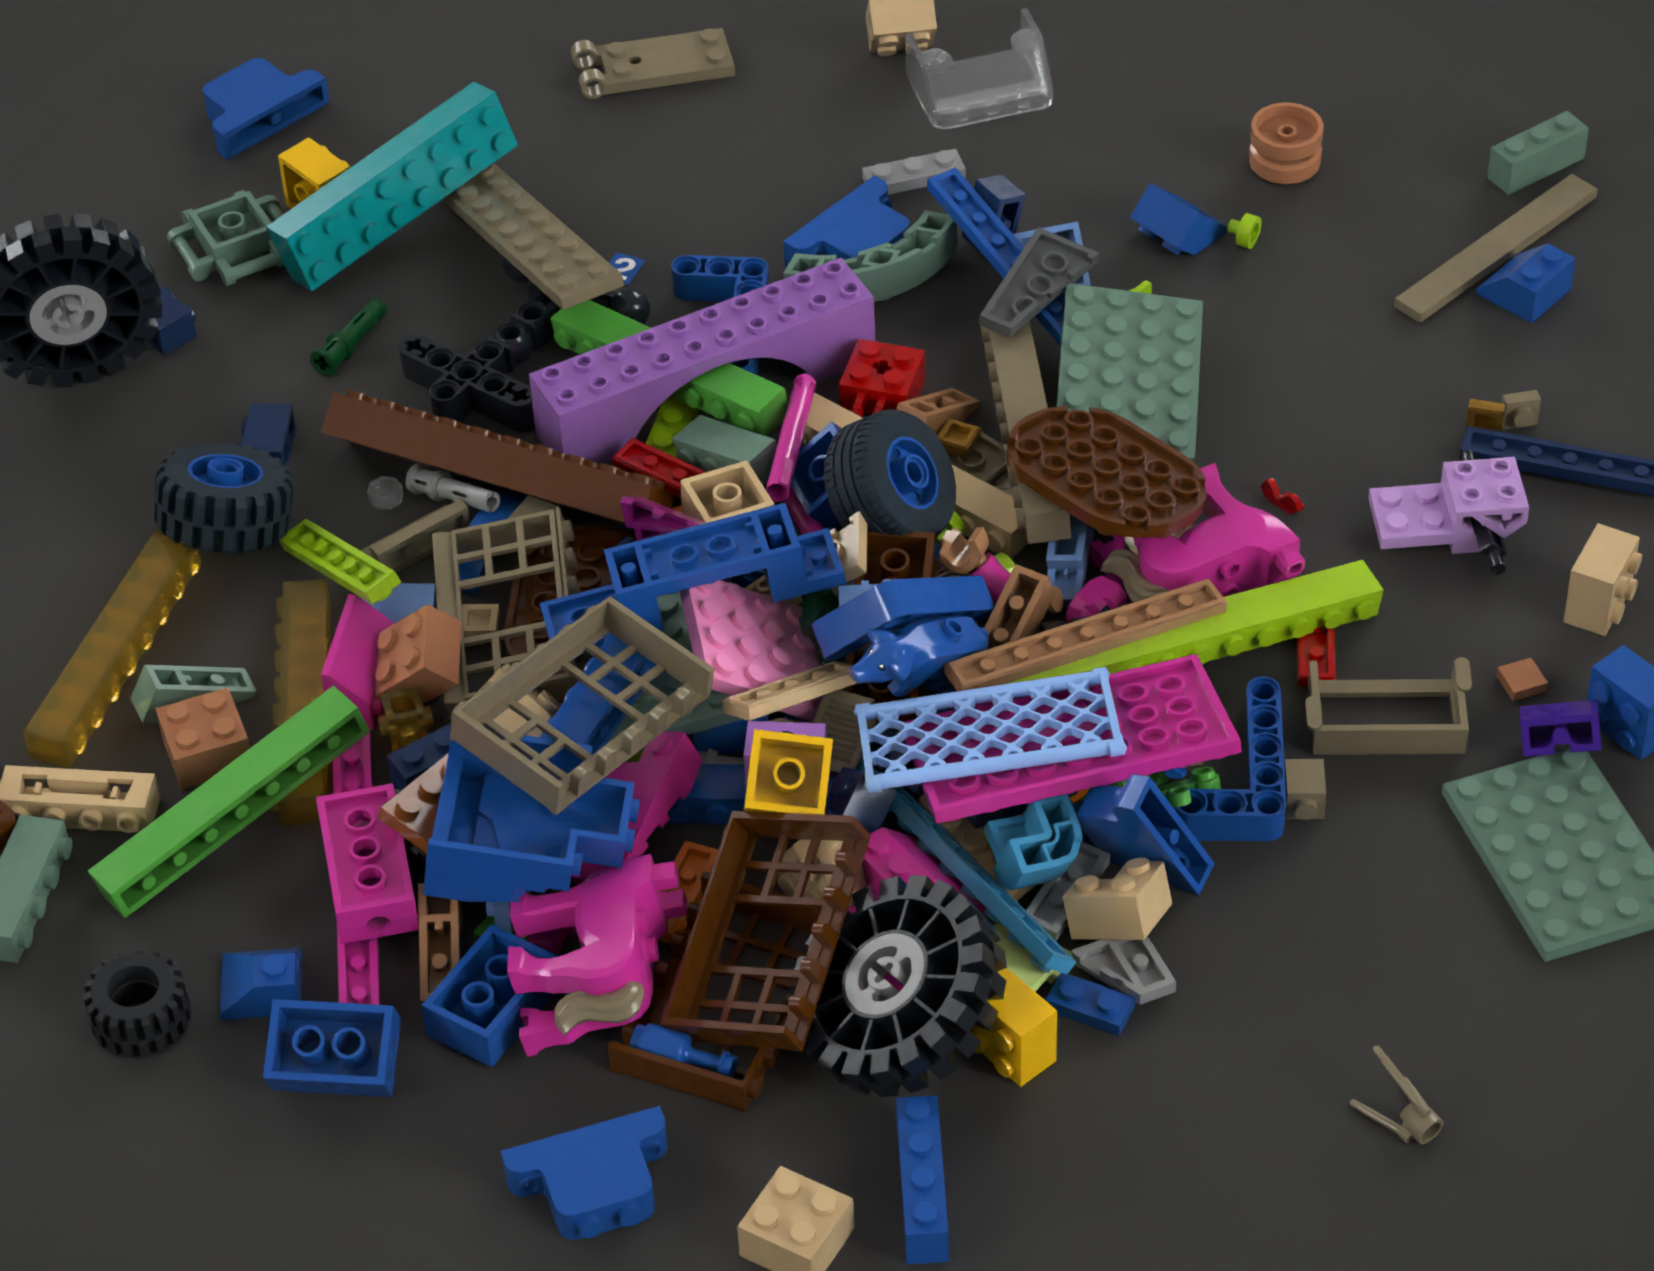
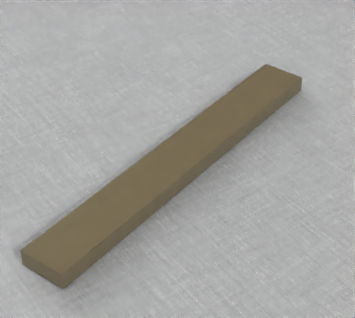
(1495, 248)

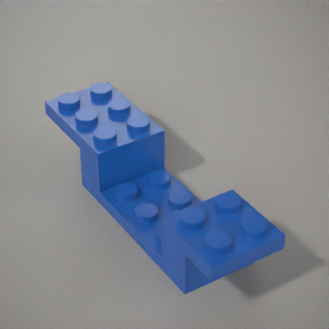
(703, 556)

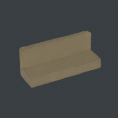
(415, 539)

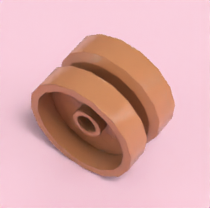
(1286, 143)

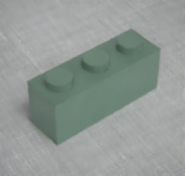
(1537, 152)
(716, 444)

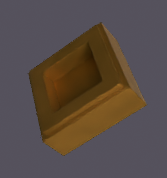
(1485, 415)
(959, 437)

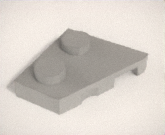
(1127, 967)

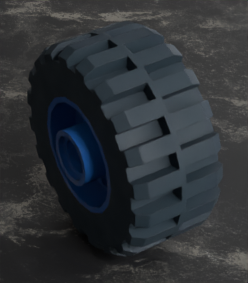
(223, 498)

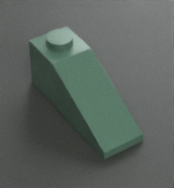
(170, 684)

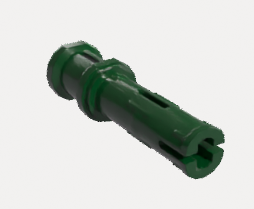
(342, 344)

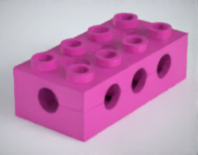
(362, 907)

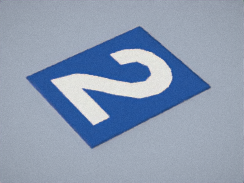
(627, 266)

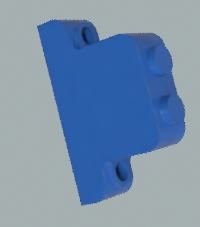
(258, 102)
(850, 225)
(1143, 824)
(592, 1174)

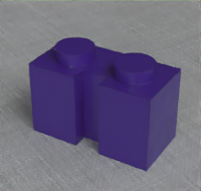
(1560, 723)

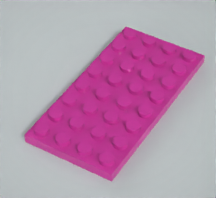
(1165, 720)

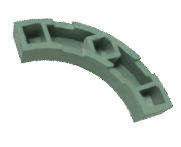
(898, 266)

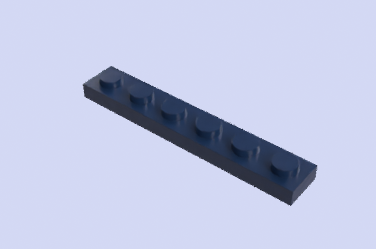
(1563, 460)

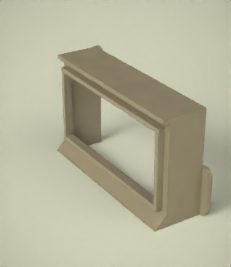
(1390, 737)

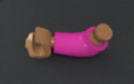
(969, 556)

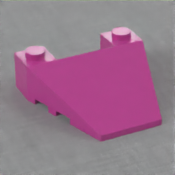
(660, 778)

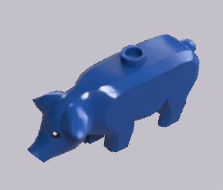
(919, 652)

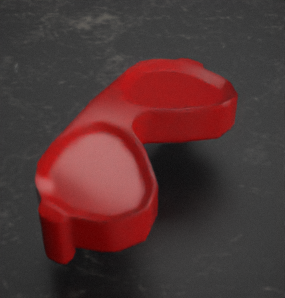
(1287, 502)

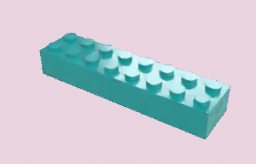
(392, 186)

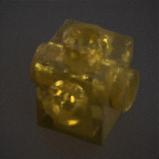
(404, 717)

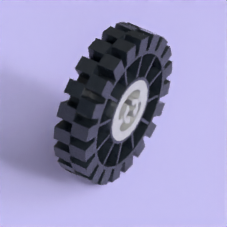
(104, 283)
(948, 968)

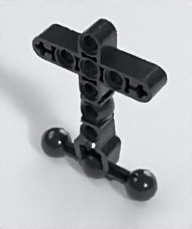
(481, 376)

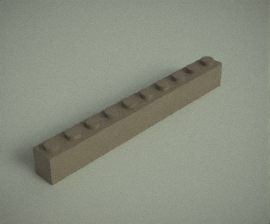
(1016, 394)

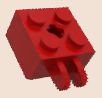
(881, 377)

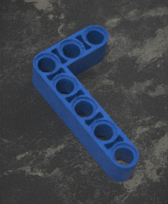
(719, 280)
(896, 605)
(1261, 808)

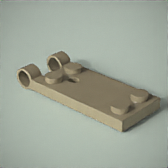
(653, 62)

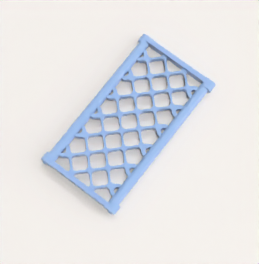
(974, 761)

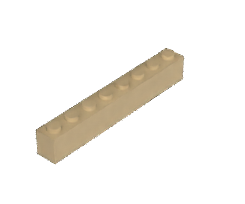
(976, 500)

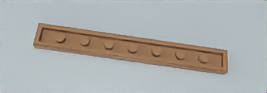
(1086, 637)

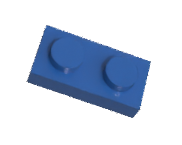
(1091, 1003)

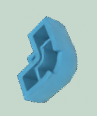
(1035, 845)

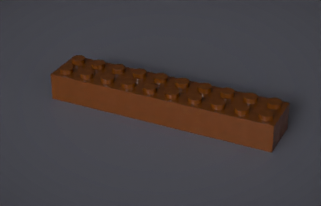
(487, 456)

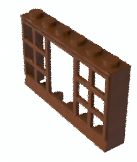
(716, 911)
(690, 1078)

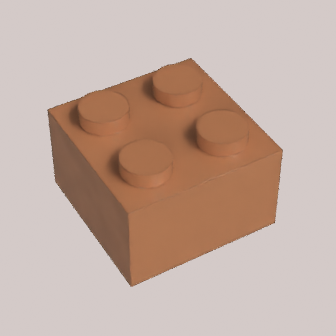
(420, 654)
(202, 736)

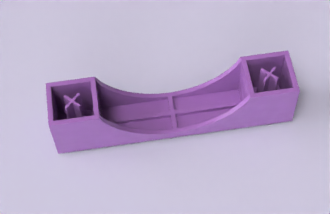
(607, 394)

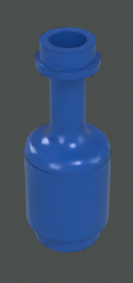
(679, 1047)

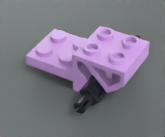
(1468, 510)

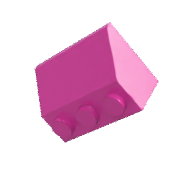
(354, 655)
(899, 855)

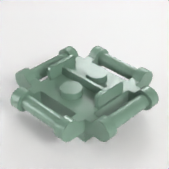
(229, 234)

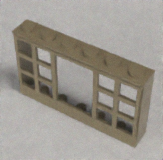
(494, 540)
(473, 717)

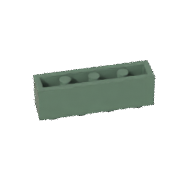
(27, 875)

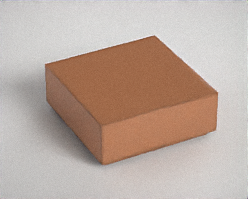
(1522, 679)

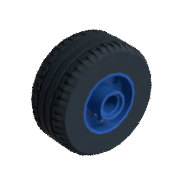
(891, 473)

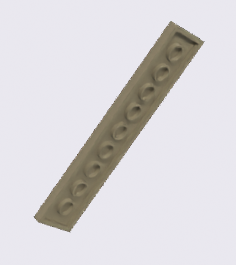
(533, 238)

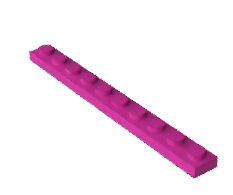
(357, 960)

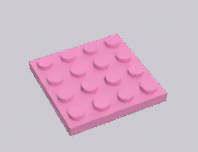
(748, 639)

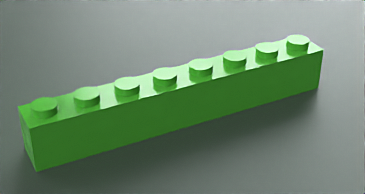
(723, 392)
(229, 801)

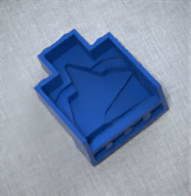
(502, 842)

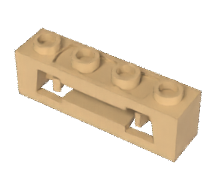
(82, 797)

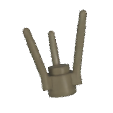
(1418, 1118)

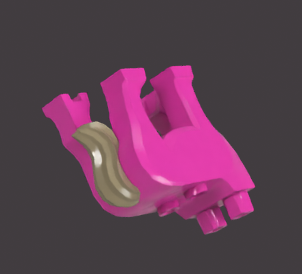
(1233, 548)
(609, 978)

